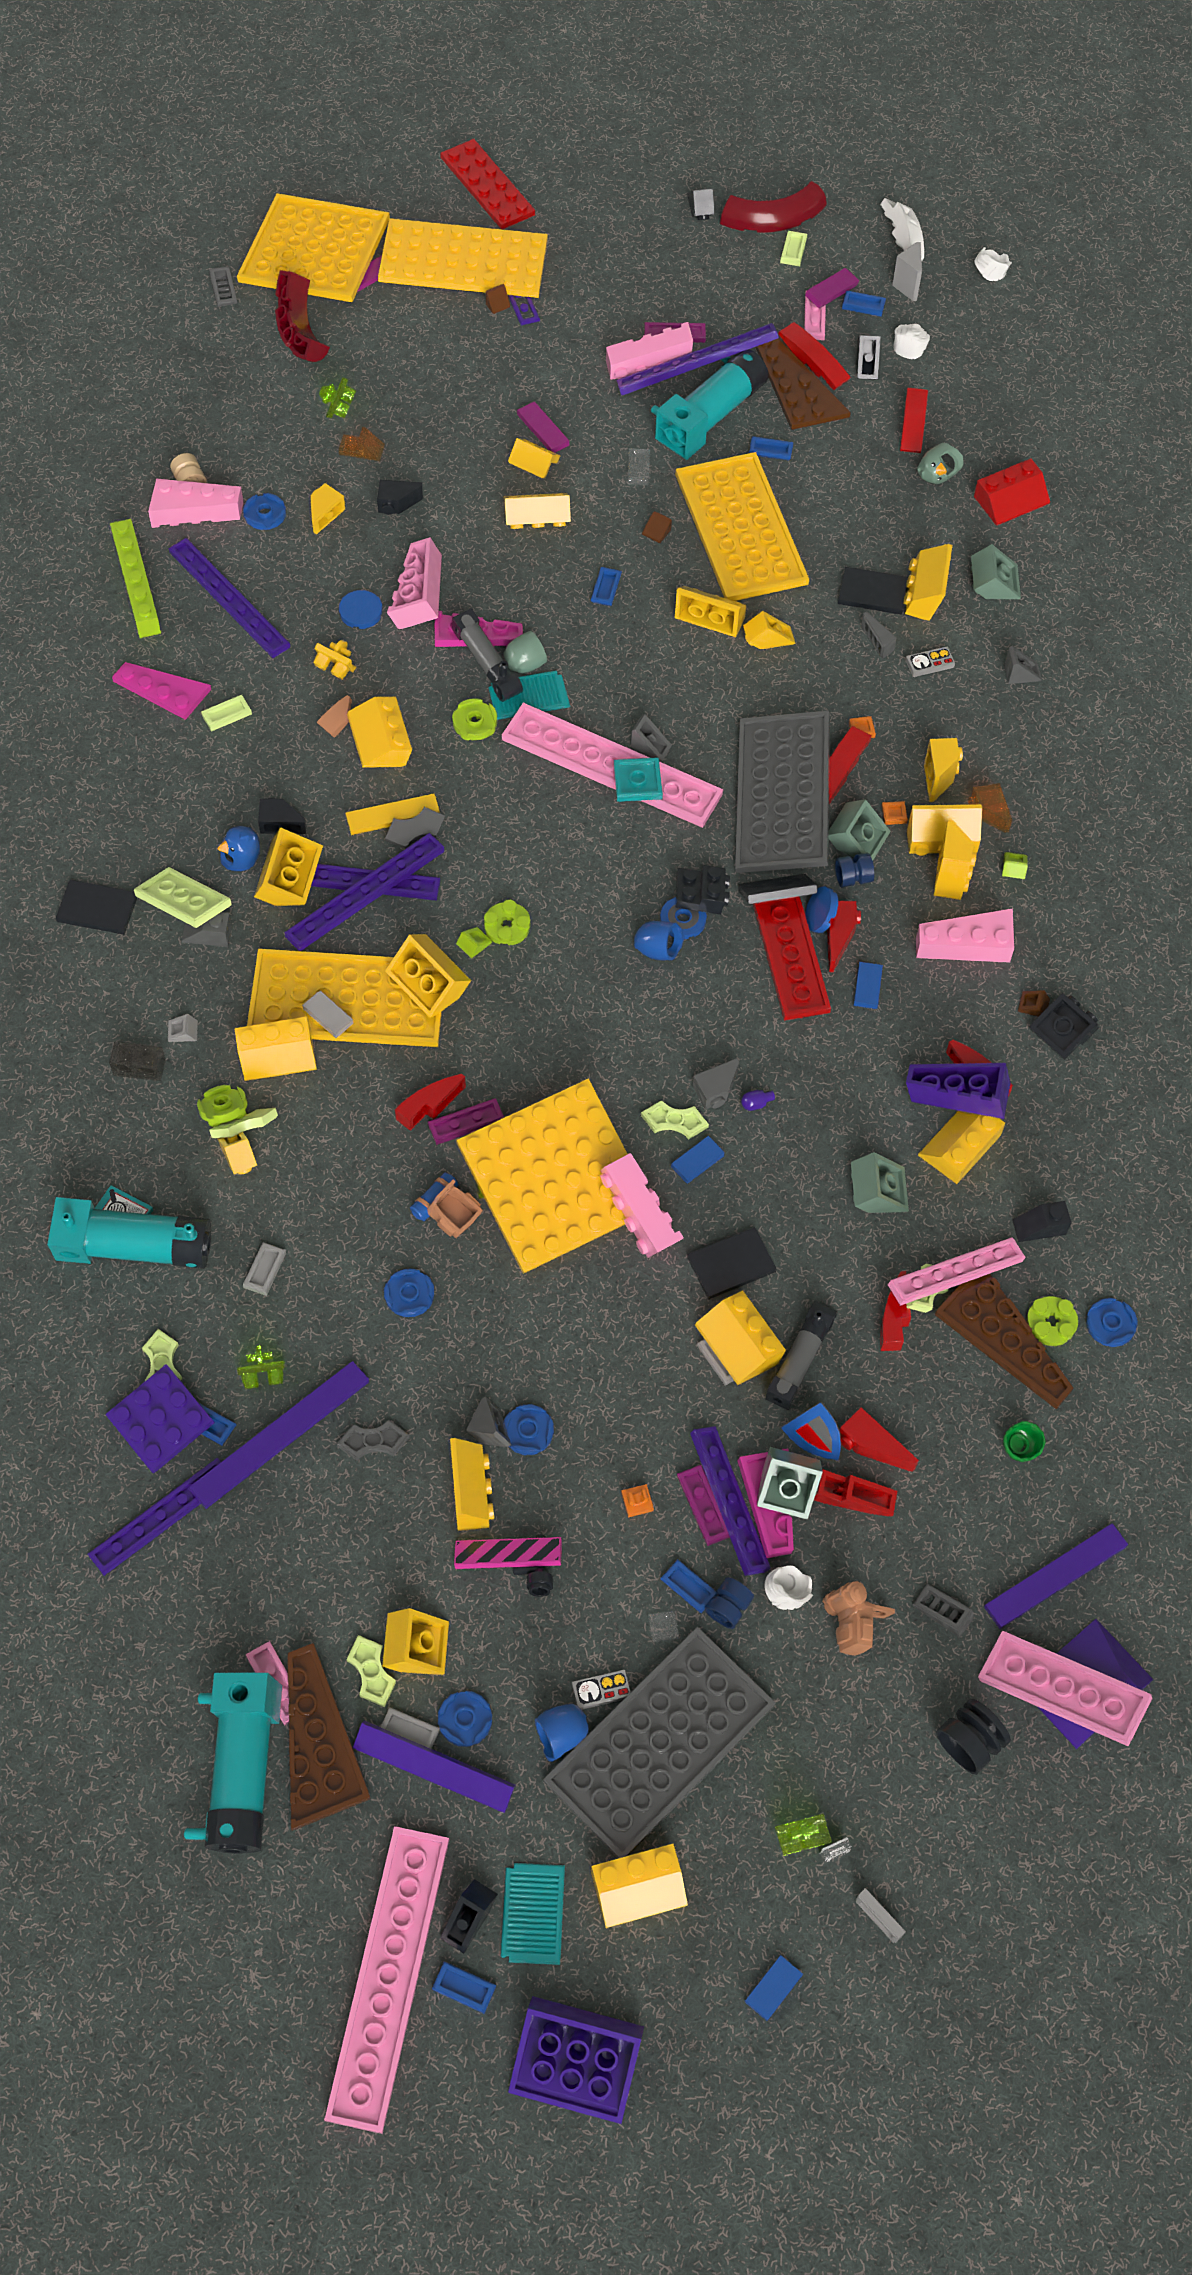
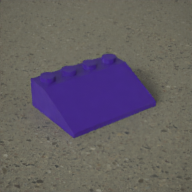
(576, 2059)

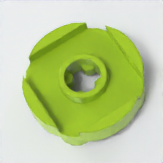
(474, 730)
(507, 911)
(216, 1114)
(1060, 1309)

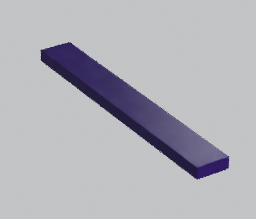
(697, 359)
(229, 598)
(364, 892)
(278, 1435)

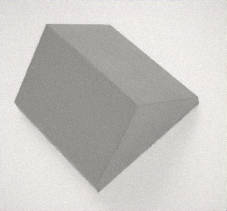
(908, 271)

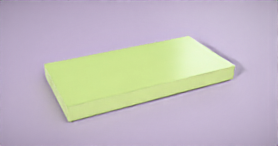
(182, 897)

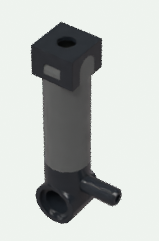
(504, 682)
(801, 1354)

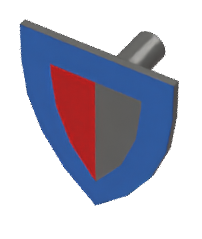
(816, 1432)

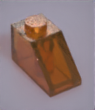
(994, 806)

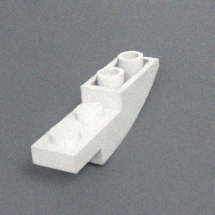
(907, 227)

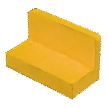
(532, 457)

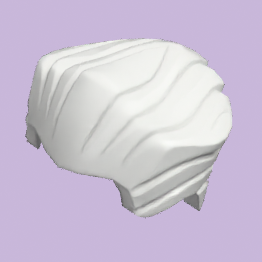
(992, 265)
(910, 341)
(788, 1587)

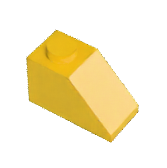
(325, 506)
(768, 632)
(238, 1153)

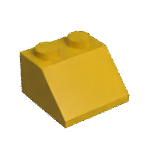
(941, 765)
(415, 1642)

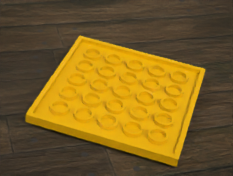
(317, 241)
(545, 1174)

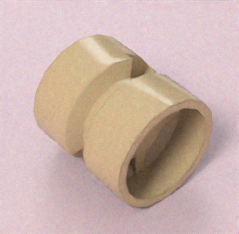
(186, 468)

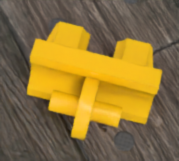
(342, 663)

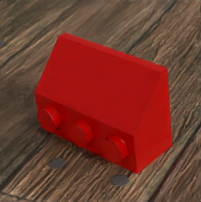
(1012, 492)

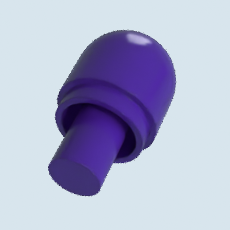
(756, 1099)

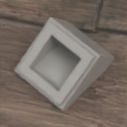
(182, 1029)

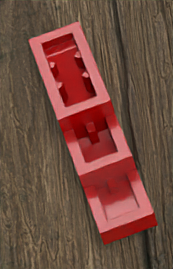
(813, 353)
(845, 758)

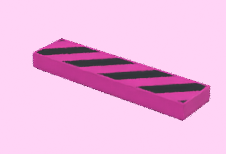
(508, 1553)

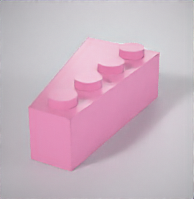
(632, 357)
(193, 502)
(419, 586)
(968, 938)
(639, 1206)

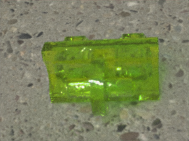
(343, 392)
(273, 1369)
(803, 1834)

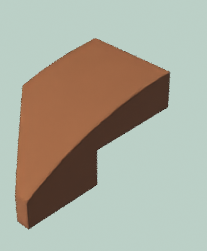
(336, 717)

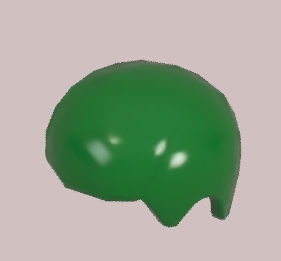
(1024, 1434)

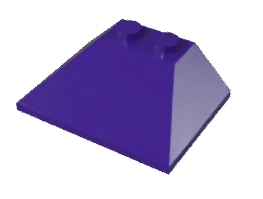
(1101, 1652)

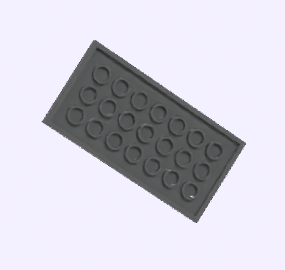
(783, 792)
(659, 1743)

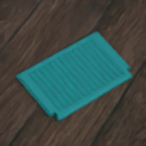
(541, 691)
(533, 1913)

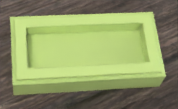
(793, 248)
(226, 713)

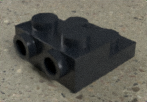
(702, 889)
(1064, 1025)

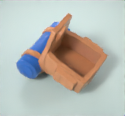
(448, 1206)

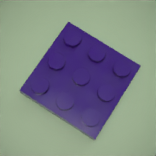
(160, 1418)

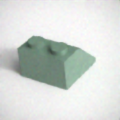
(995, 574)
(858, 830)
(879, 1184)
(789, 1482)

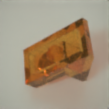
(365, 446)

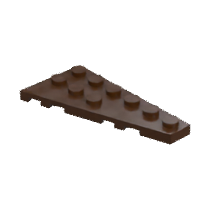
(798, 389)
(998, 1329)
(321, 1757)

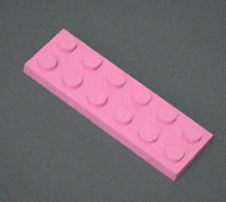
(1065, 1688)

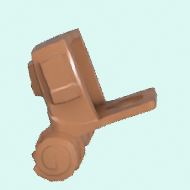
(854, 1617)

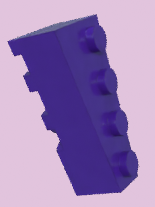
(961, 1087)

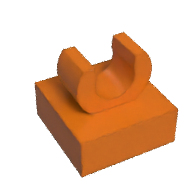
(637, 1500)

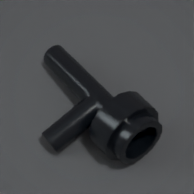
(538, 1581)

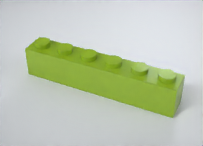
(135, 578)

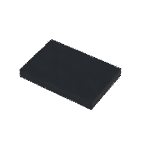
(873, 590)
(777, 888)
(96, 907)
(731, 1263)

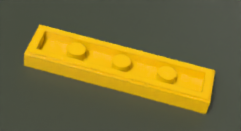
(383, 815)

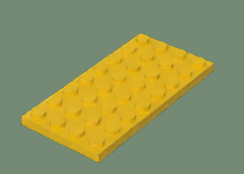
(462, 257)
(741, 527)
(354, 983)

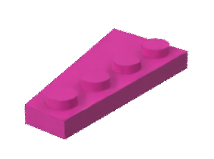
(498, 632)
(164, 689)
(773, 1526)

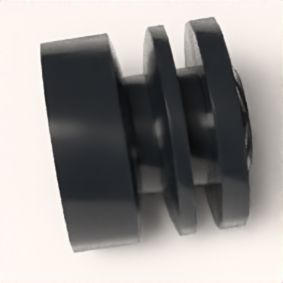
(973, 1736)

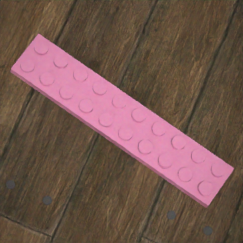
(594, 758)
(387, 1981)

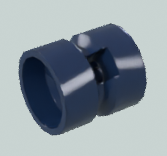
(855, 869)
(728, 1605)

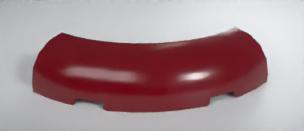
(774, 214)
(293, 317)

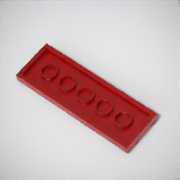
(487, 184)
(792, 958)

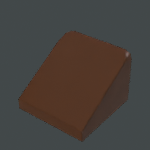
(497, 299)
(657, 527)
(1034, 1002)

